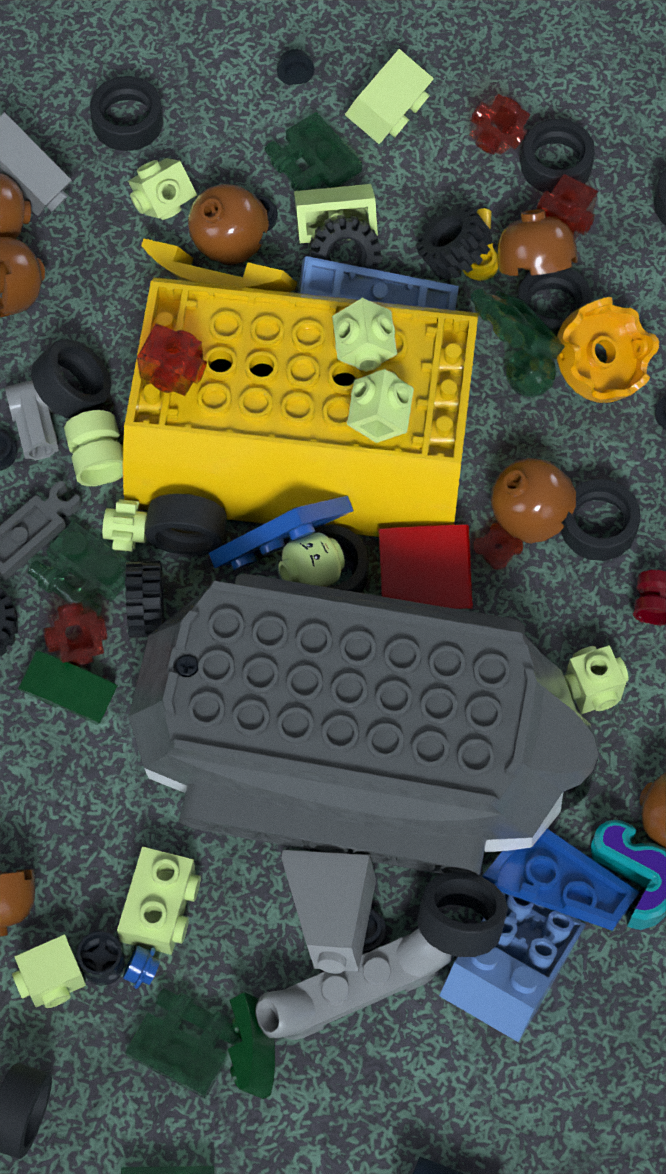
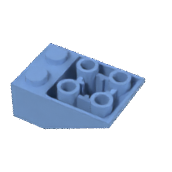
(515, 976)

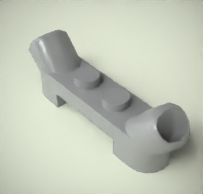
(329, 996)

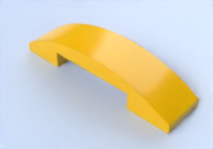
(180, 262)

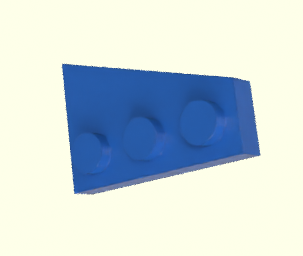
(272, 535)
(563, 881)

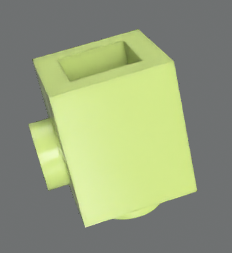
(48, 973)

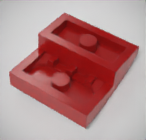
(427, 565)

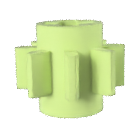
(125, 525)

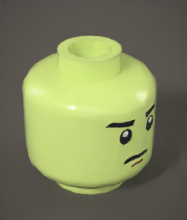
(312, 560)

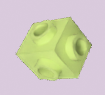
(161, 188)
(364, 335)
(380, 406)
(595, 690)

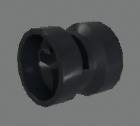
(100, 949)

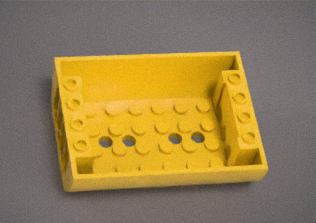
(286, 435)

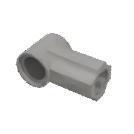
(32, 421)

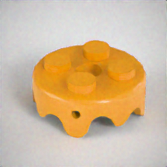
(626, 348)

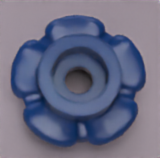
(141, 967)

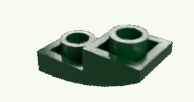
(67, 687)
(255, 1055)

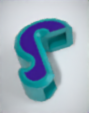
(638, 863)

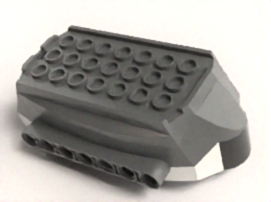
(359, 724)

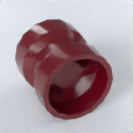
(651, 604)

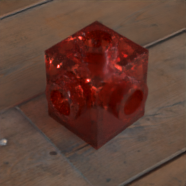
(508, 118)
(571, 203)
(171, 360)
(89, 641)

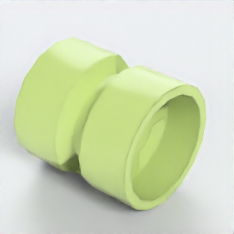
(94, 447)

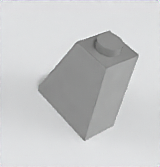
(31, 168)
(333, 905)

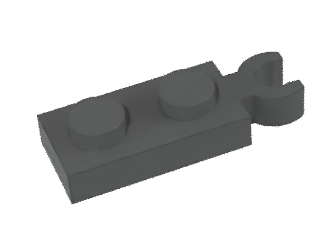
(33, 528)

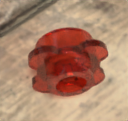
(498, 557)

